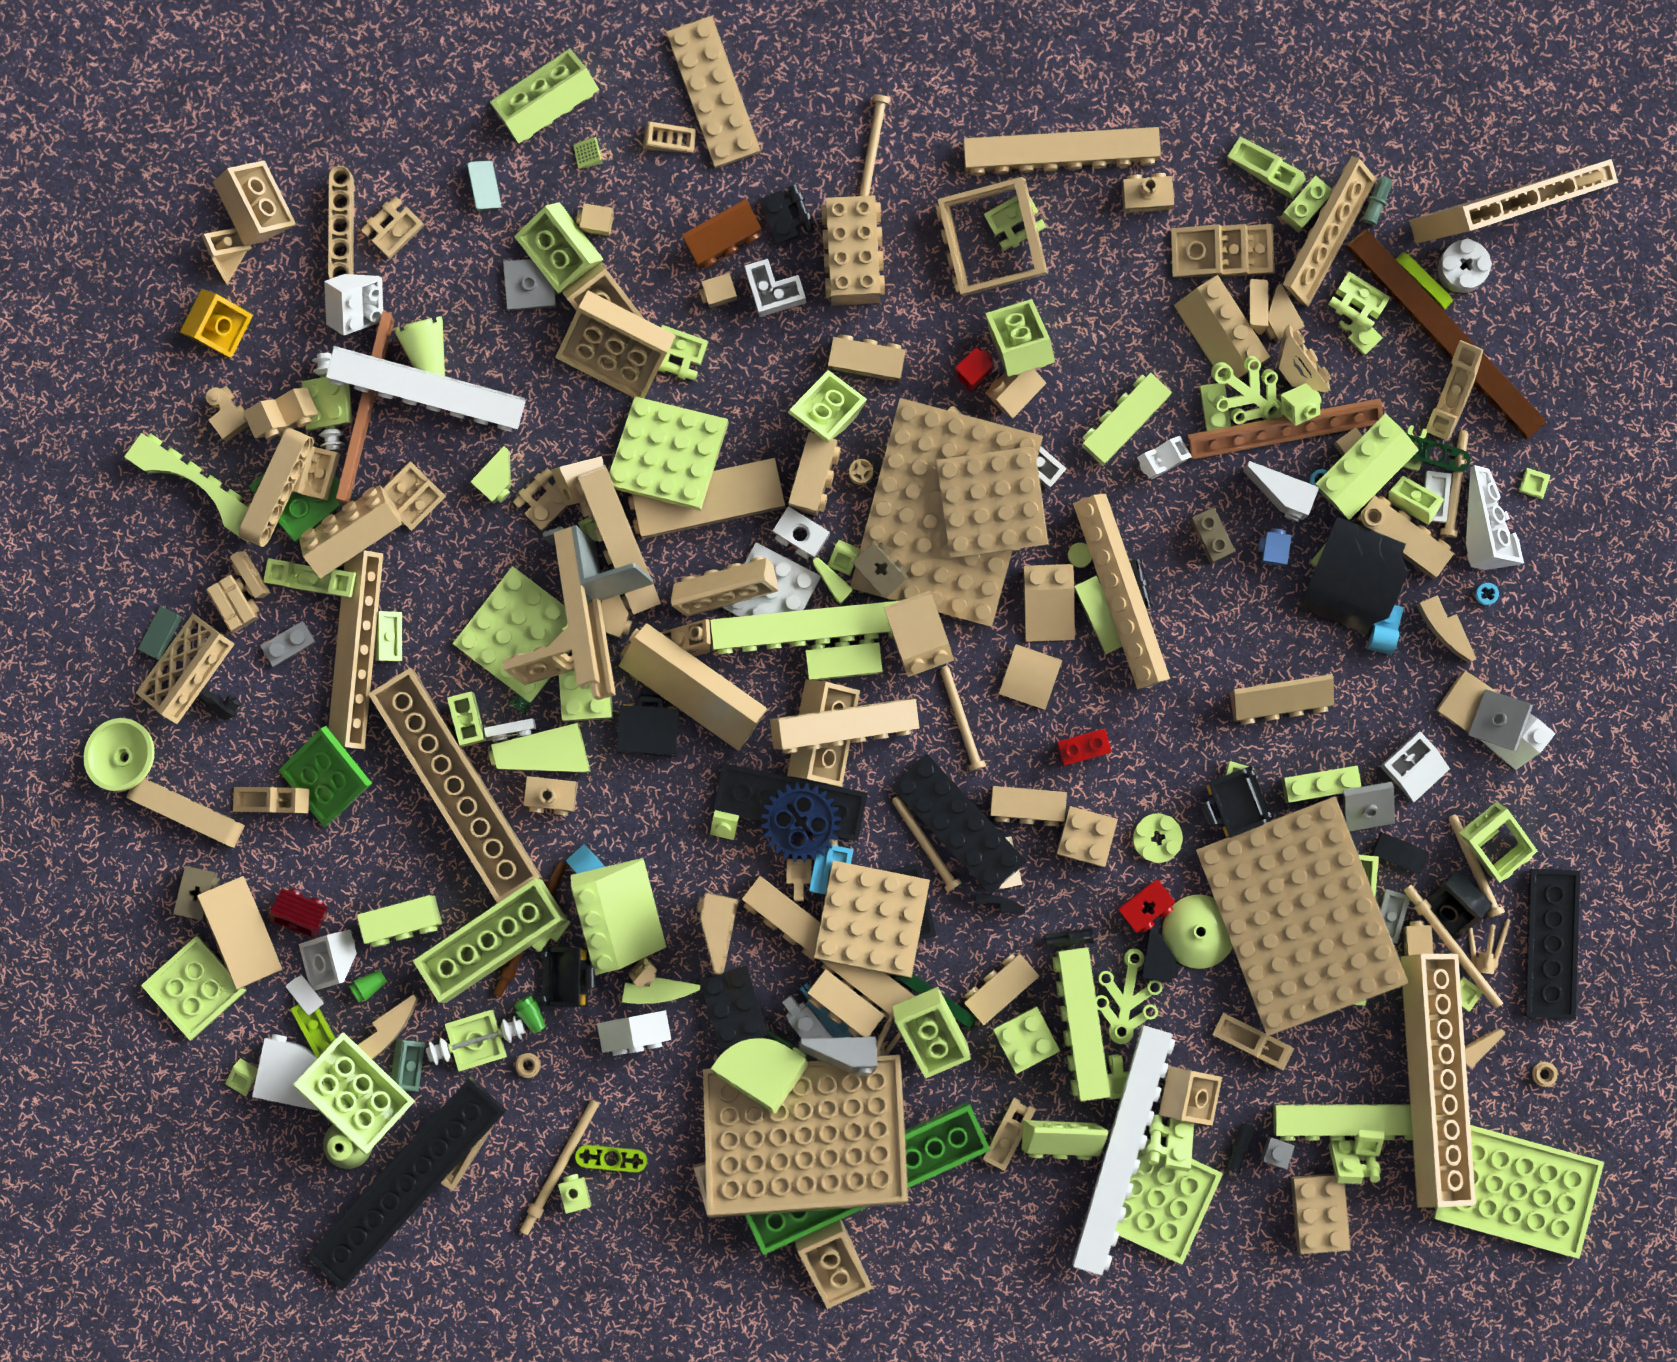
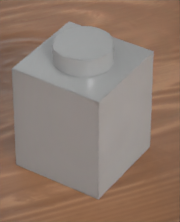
(1277, 1152)

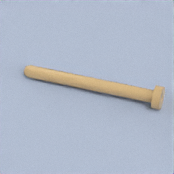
(880, 101)
(1449, 528)
(961, 720)
(925, 844)
(1476, 869)

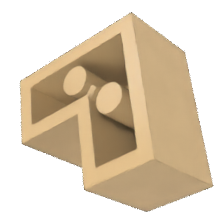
(275, 416)

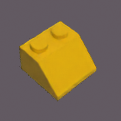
(216, 323)

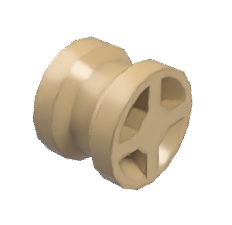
(862, 468)

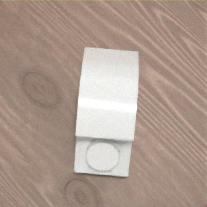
(1164, 457)

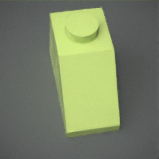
(495, 477)

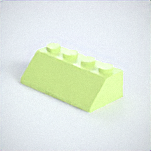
(544, 95)
(1367, 467)

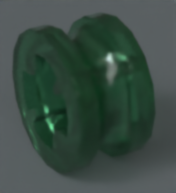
(520, 703)

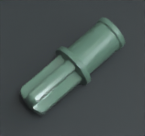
(1377, 200)

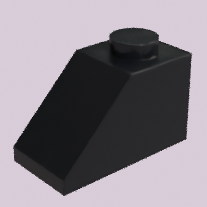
(1158, 959)

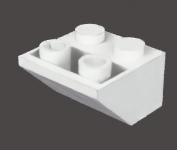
(353, 302)
(1415, 766)

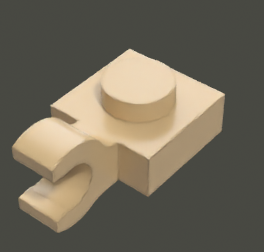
(799, 874)

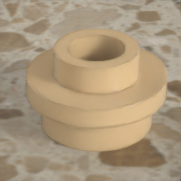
(1376, 510)
(520, 1065)
(1551, 1077)

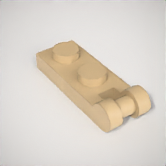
(1008, 1135)

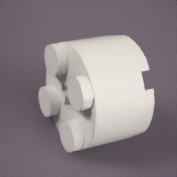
(1470, 278)

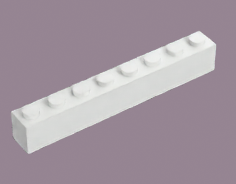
(425, 387)

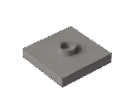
(527, 286)
(1500, 720)
(1369, 806)

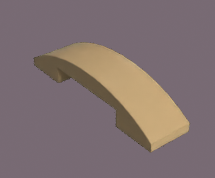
(1456, 390)

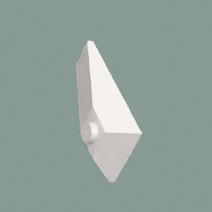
(1487, 534)

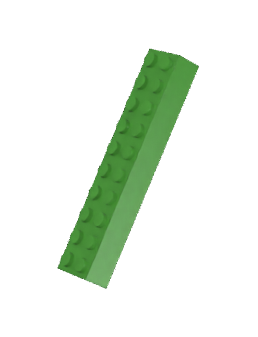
(930, 1150)

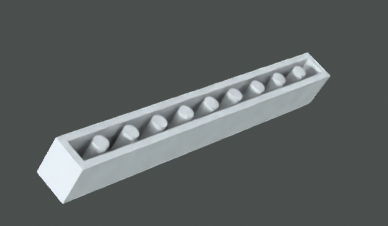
(1122, 1150)

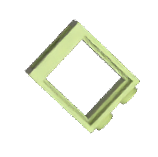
(1487, 824)

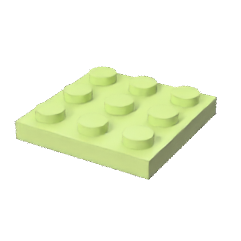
(193, 988)

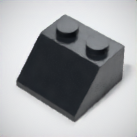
(1458, 904)

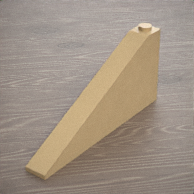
(1512, 202)

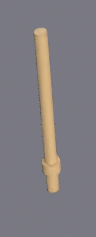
(1423, 908)
(536, 1209)

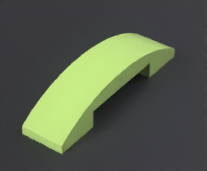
(304, 578)

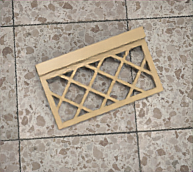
(193, 674)

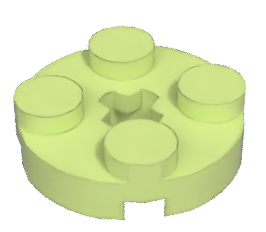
(1150, 850)

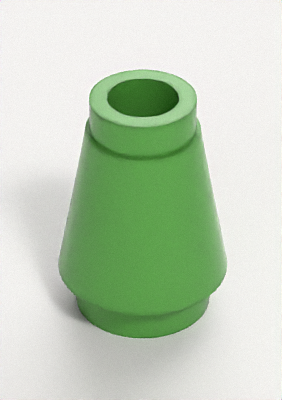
(367, 985)
(530, 1014)

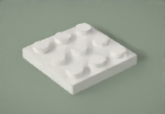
(793, 582)

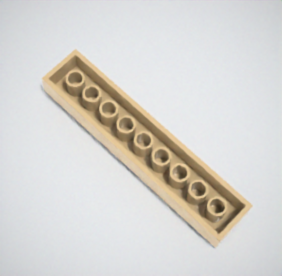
(454, 784)
(1438, 1081)

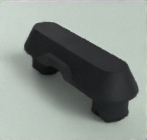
(223, 708)

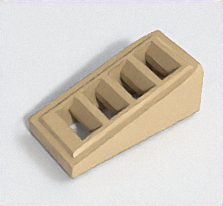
(668, 146)
(1477, 1049)

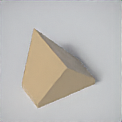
(226, 251)

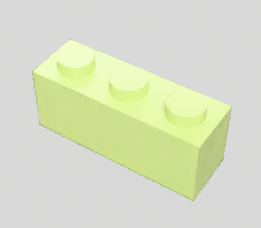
(844, 660)
(1320, 784)

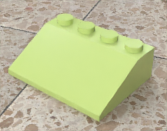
(617, 914)
(353, 1093)

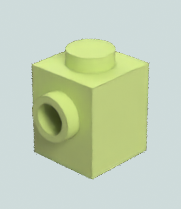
(1300, 404)
(574, 1193)

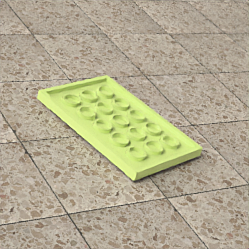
(1528, 1193)

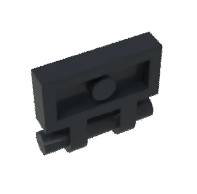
(779, 217)

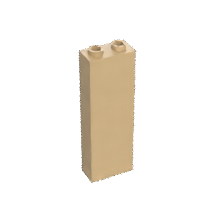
(730, 495)
(691, 686)

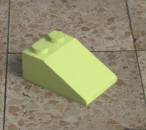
(828, 406)

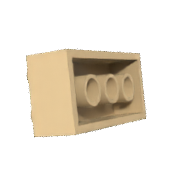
(349, 531)

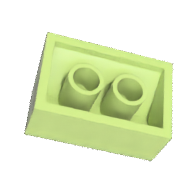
(558, 247)
(1063, 1139)

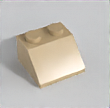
(1190, 1096)

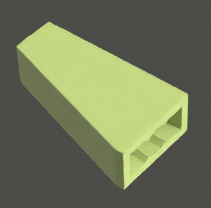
(549, 751)

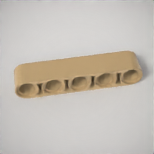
(338, 215)
(276, 487)
(186, 812)

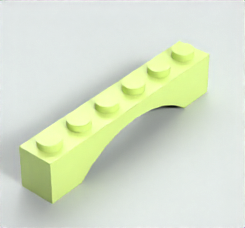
(153, 458)

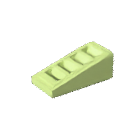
(835, 584)

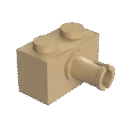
(1147, 193)
(550, 794)

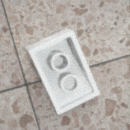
(1285, 492)

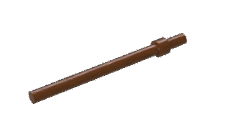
(508, 972)

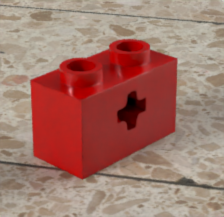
(974, 369)
(1084, 747)
(1152, 893)

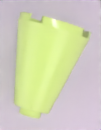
(424, 344)
(345, 1158)

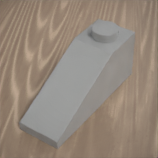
(849, 1054)

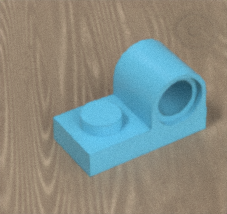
(1385, 633)

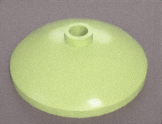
(107, 749)
(1181, 937)

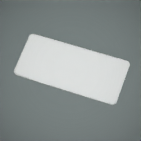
(304, 994)

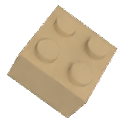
(1086, 836)

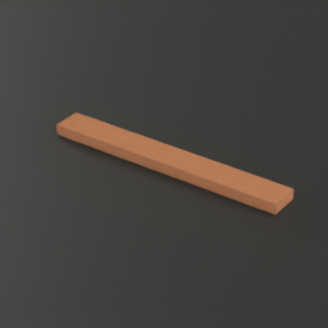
(363, 415)
(1283, 430)

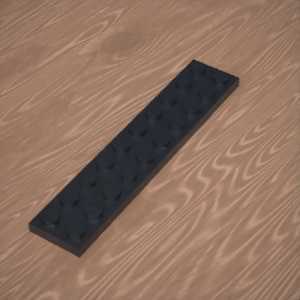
(406, 1182)

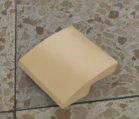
(317, 474)
(413, 495)
(1030, 676)
(1463, 700)

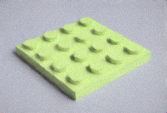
(667, 453)
(513, 622)
(1167, 1205)

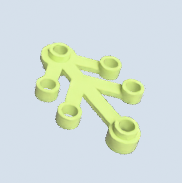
(1250, 393)
(1126, 1000)

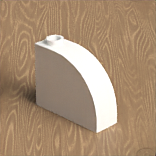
(279, 1069)

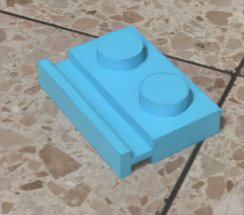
(823, 866)

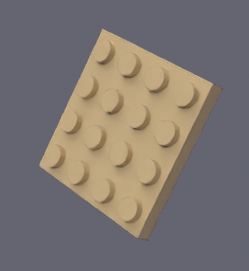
(992, 501)
(871, 919)

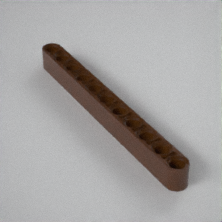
(1443, 330)

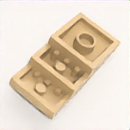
(1222, 250)
(239, 932)

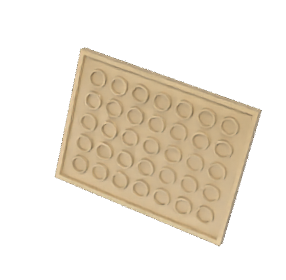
(911, 516)
(1302, 916)
(825, 1147)

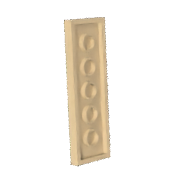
(713, 91)
(1329, 231)

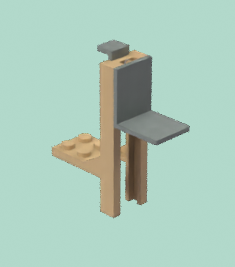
(585, 636)

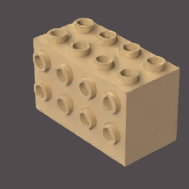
(853, 250)

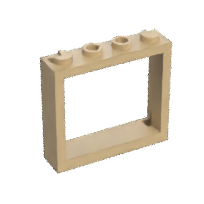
(949, 235)

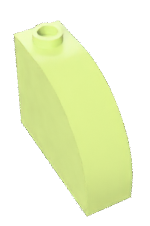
(761, 1070)

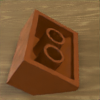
(722, 234)

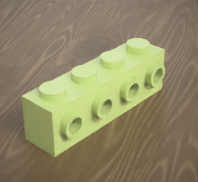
(1126, 419)

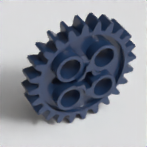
(782, 835)

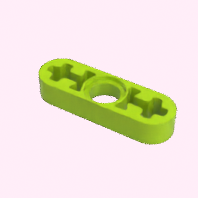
(1433, 289)
(592, 1162)

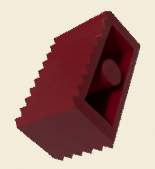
(298, 912)

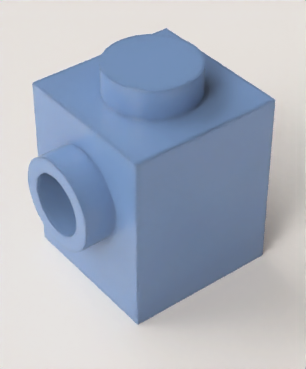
(1275, 547)

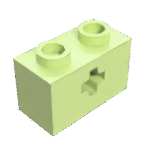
(1307, 204)
(466, 719)

